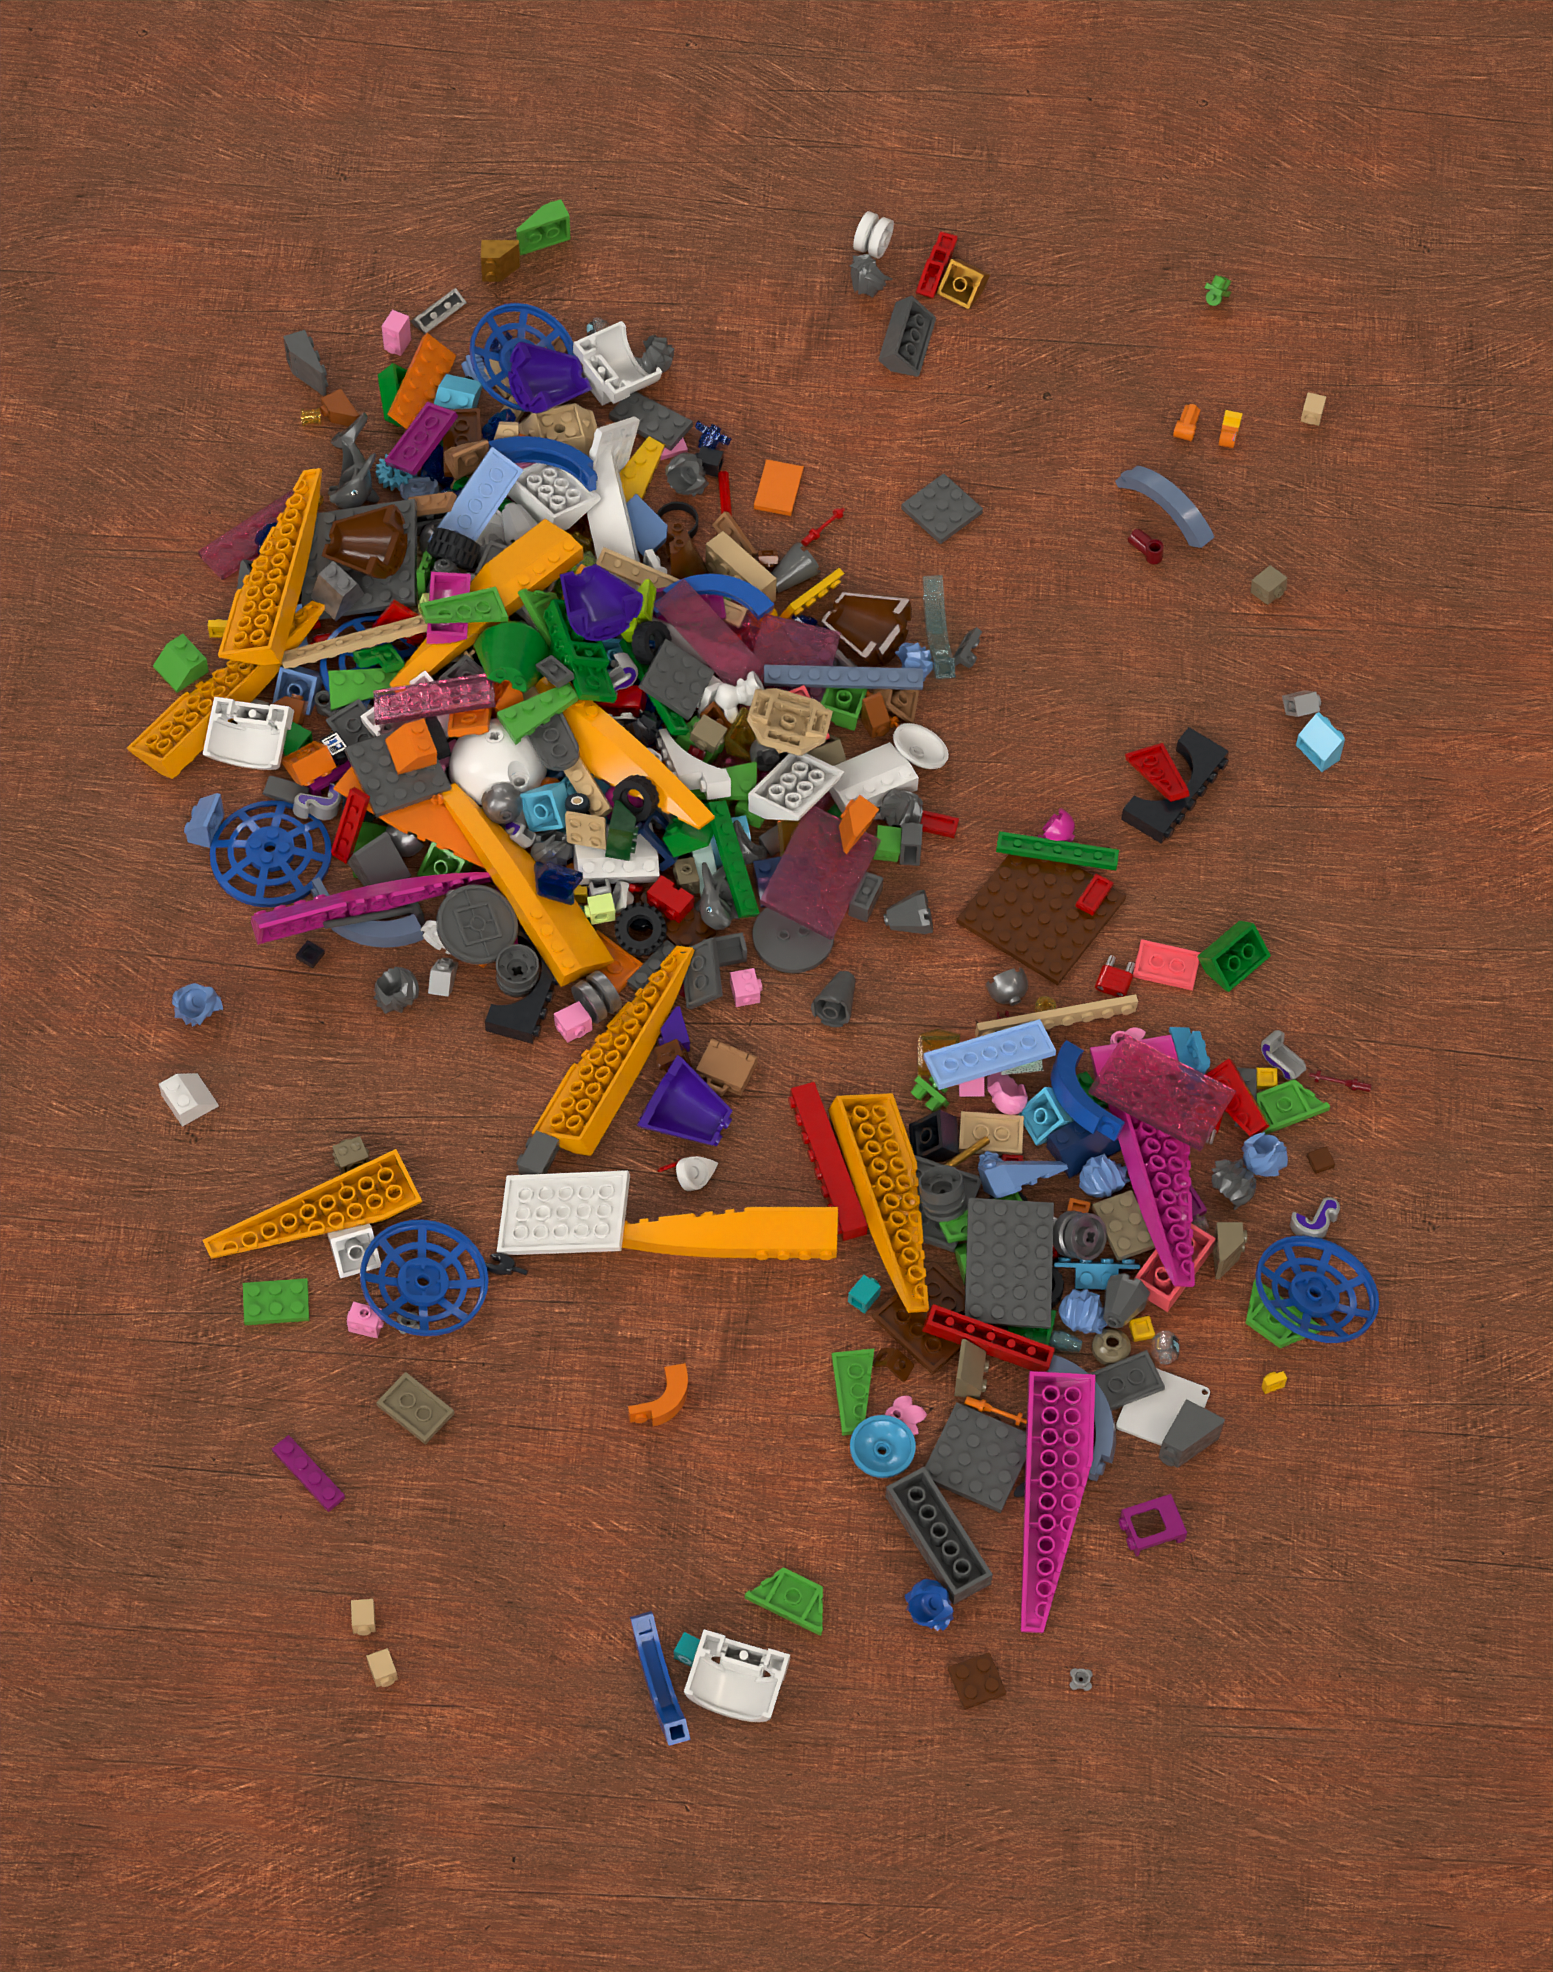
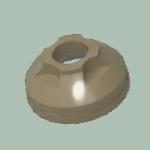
(1108, 1355)

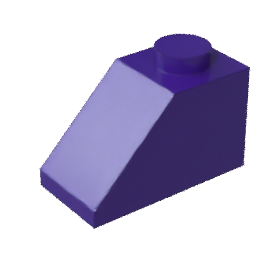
(675, 1029)

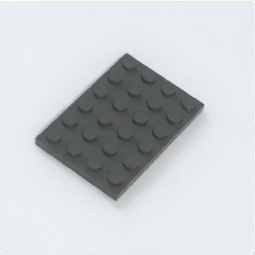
(1009, 1262)

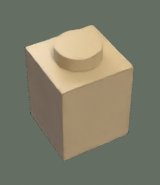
(1313, 408)
(363, 1616)
(382, 1668)

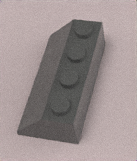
(907, 337)

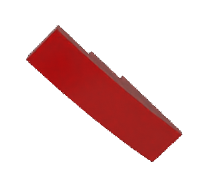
(936, 264)

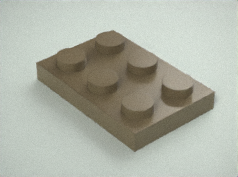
(1124, 1225)
(415, 1408)

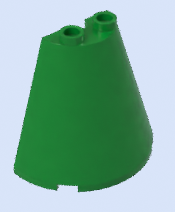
(511, 653)

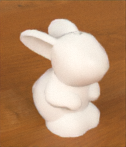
(730, 696)

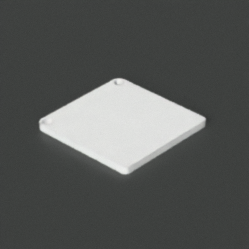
(1153, 1415)

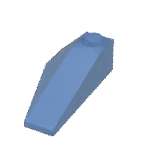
(1007, 1177)

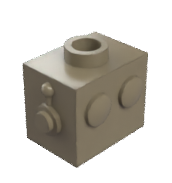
(1269, 585)
(708, 734)
(686, 875)
(350, 1154)

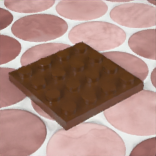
(907, 1327)

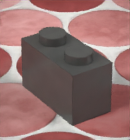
(911, 844)
(539, 1154)

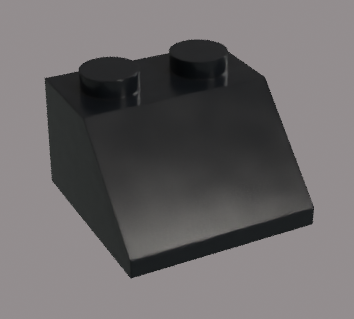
(935, 1136)

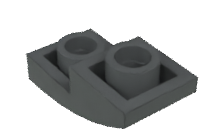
(283, 789)

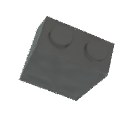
(378, 862)
(1190, 1434)

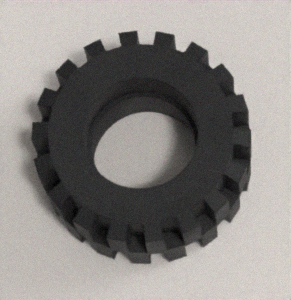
(453, 547)
(635, 912)

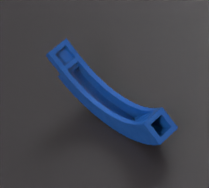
(550, 452)
(730, 588)
(1074, 1098)
(657, 1679)

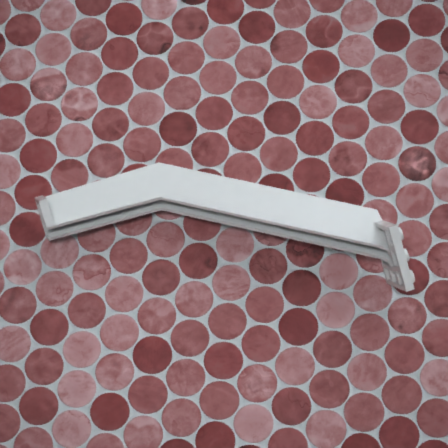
(610, 517)

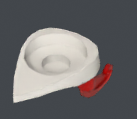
(622, 894)
(692, 1171)

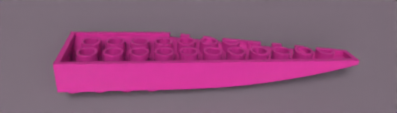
(310, 915)
(1161, 1184)
(1055, 1479)

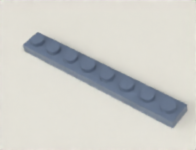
(843, 677)

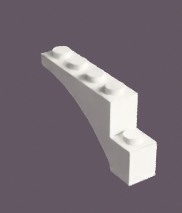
(692, 771)

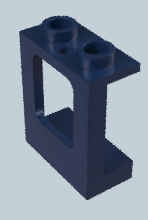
(666, 857)

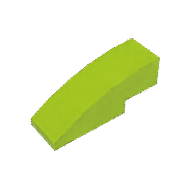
(648, 591)

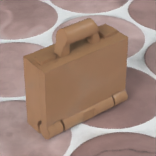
(726, 1068)

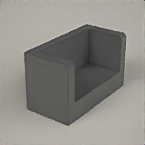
(866, 897)
(731, 949)

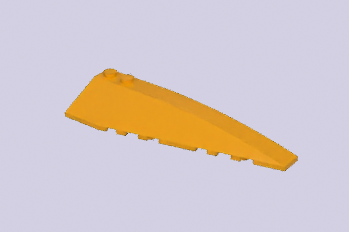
(347, 1201)

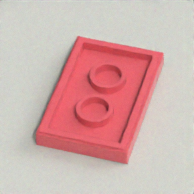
(1166, 964)

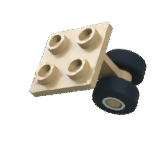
(581, 826)

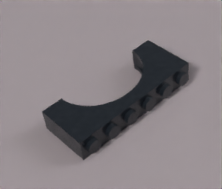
(1161, 816)
(523, 1018)

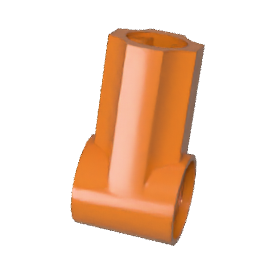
(1186, 426)

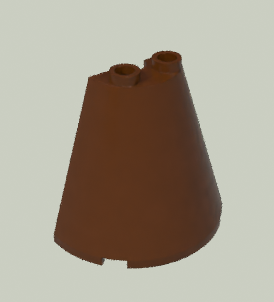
(369, 542)
(682, 552)
(870, 624)

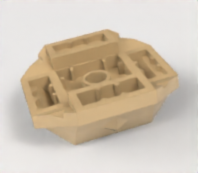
(564, 424)
(788, 721)

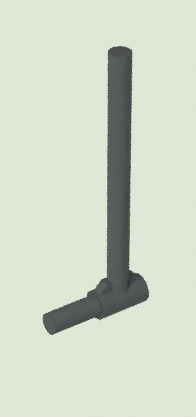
(413, 908)

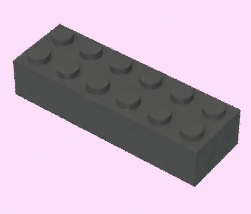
(938, 1535)

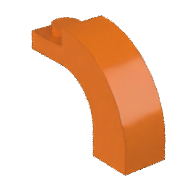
(669, 1403)

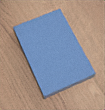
(647, 526)

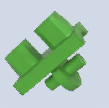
(1217, 288)
(923, 1088)

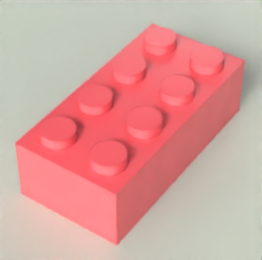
(1157, 1280)

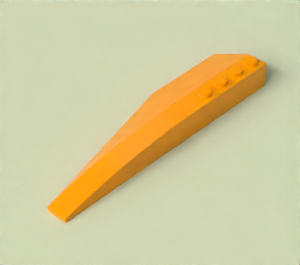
(527, 563)
(270, 593)
(182, 728)
(615, 754)
(555, 928)
(607, 1071)
(886, 1187)
(746, 1234)

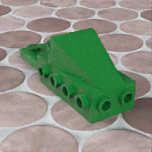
(581, 656)

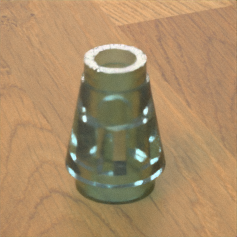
(1065, 1342)

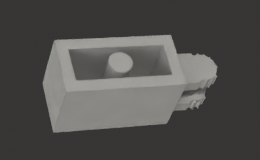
(1301, 703)

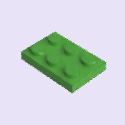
(276, 1301)

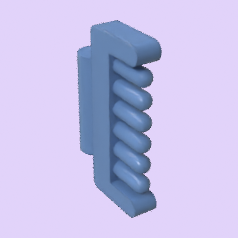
(468, 369)

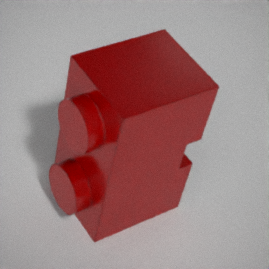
(669, 900)

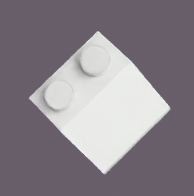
(187, 1097)
(349, 1248)

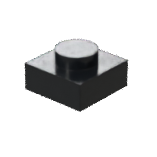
(310, 954)

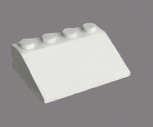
(552, 495)
(874, 776)
(793, 787)
(641, 867)

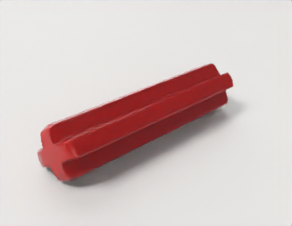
(724, 491)

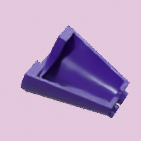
(544, 377)
(599, 603)
(686, 1107)

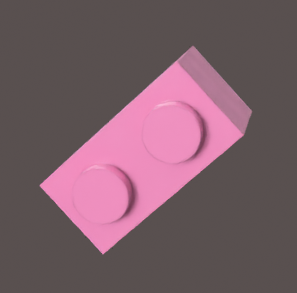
(396, 333)

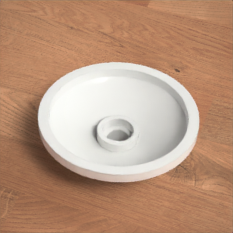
(920, 746)

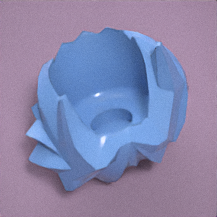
(915, 657)
(195, 1003)
(1264, 1155)
(1102, 1177)
(1082, 1312)

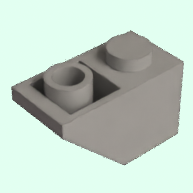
(442, 977)

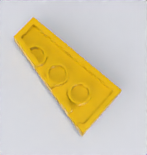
(640, 468)
(811, 595)

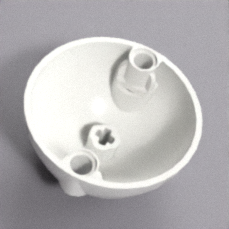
(491, 759)

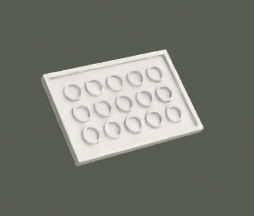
(563, 1213)

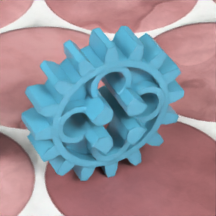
(385, 475)

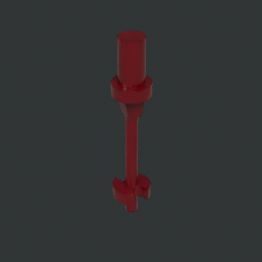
(1353, 1084)

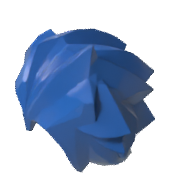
(930, 1604)

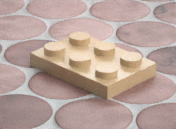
(1001, 1129)

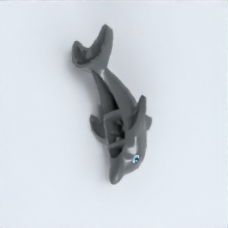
(355, 478)
(716, 901)

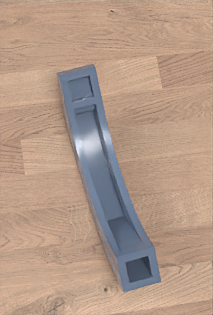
(1171, 500)
(377, 933)
(1105, 1427)

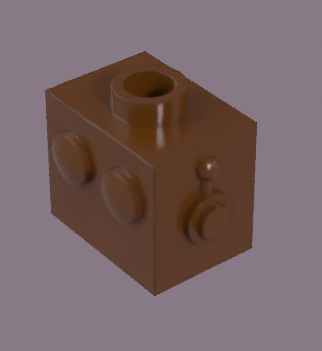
(667, 1053)

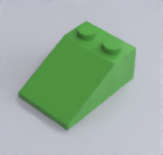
(544, 228)

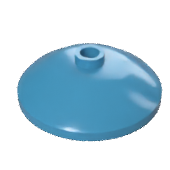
(885, 1434)

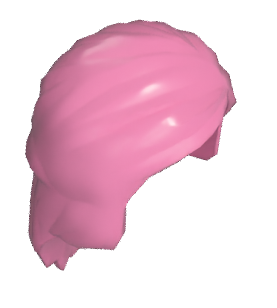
(1006, 1094)

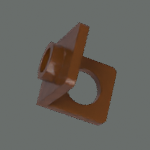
(895, 1362)

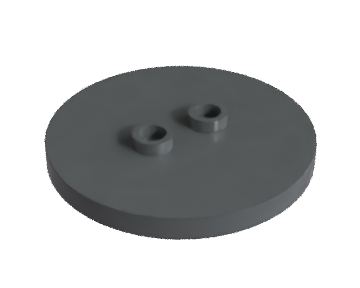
(476, 924)
(788, 944)

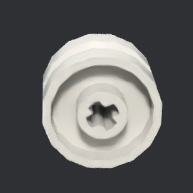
(873, 234)

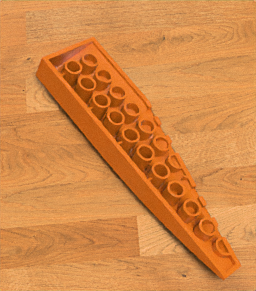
(422, 819)

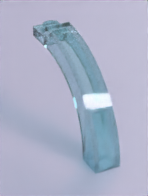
(936, 627)

